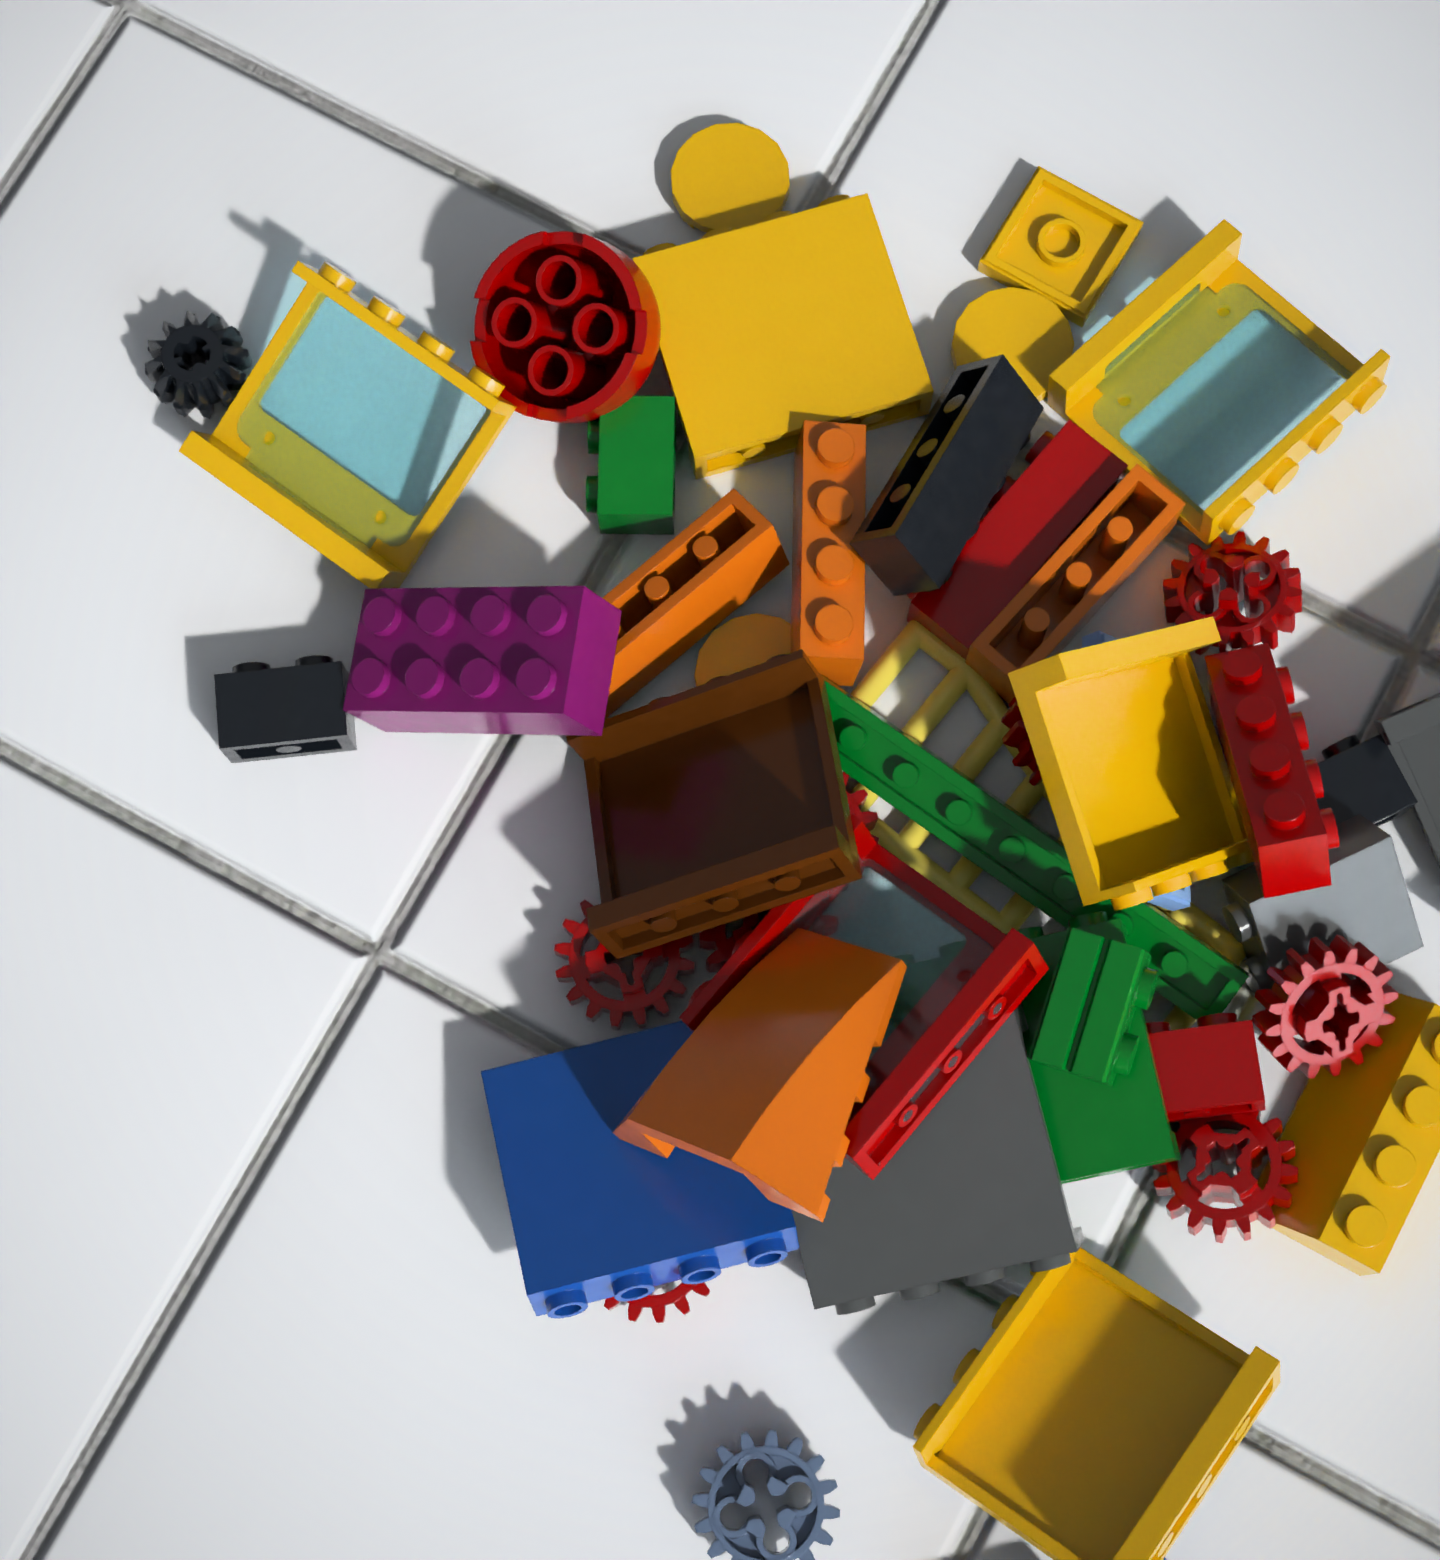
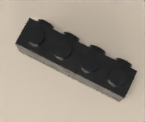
(948, 477)

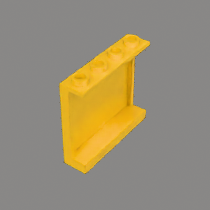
(784, 331)
(1133, 764)
(1094, 1415)

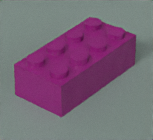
(484, 660)

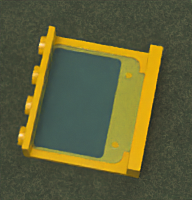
(1214, 385)
(354, 430)

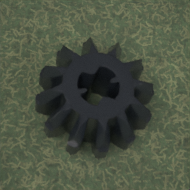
(190, 348)

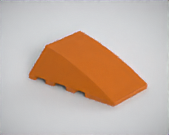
(776, 1069)

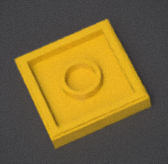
(1060, 244)

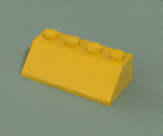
(1365, 1143)

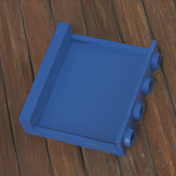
(605, 1214)

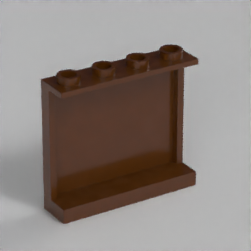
(716, 805)

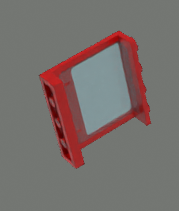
(951, 1002)

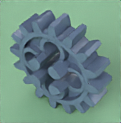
(784, 1469)

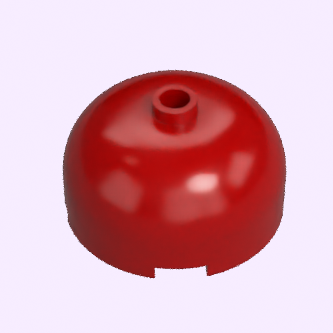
(566, 326)

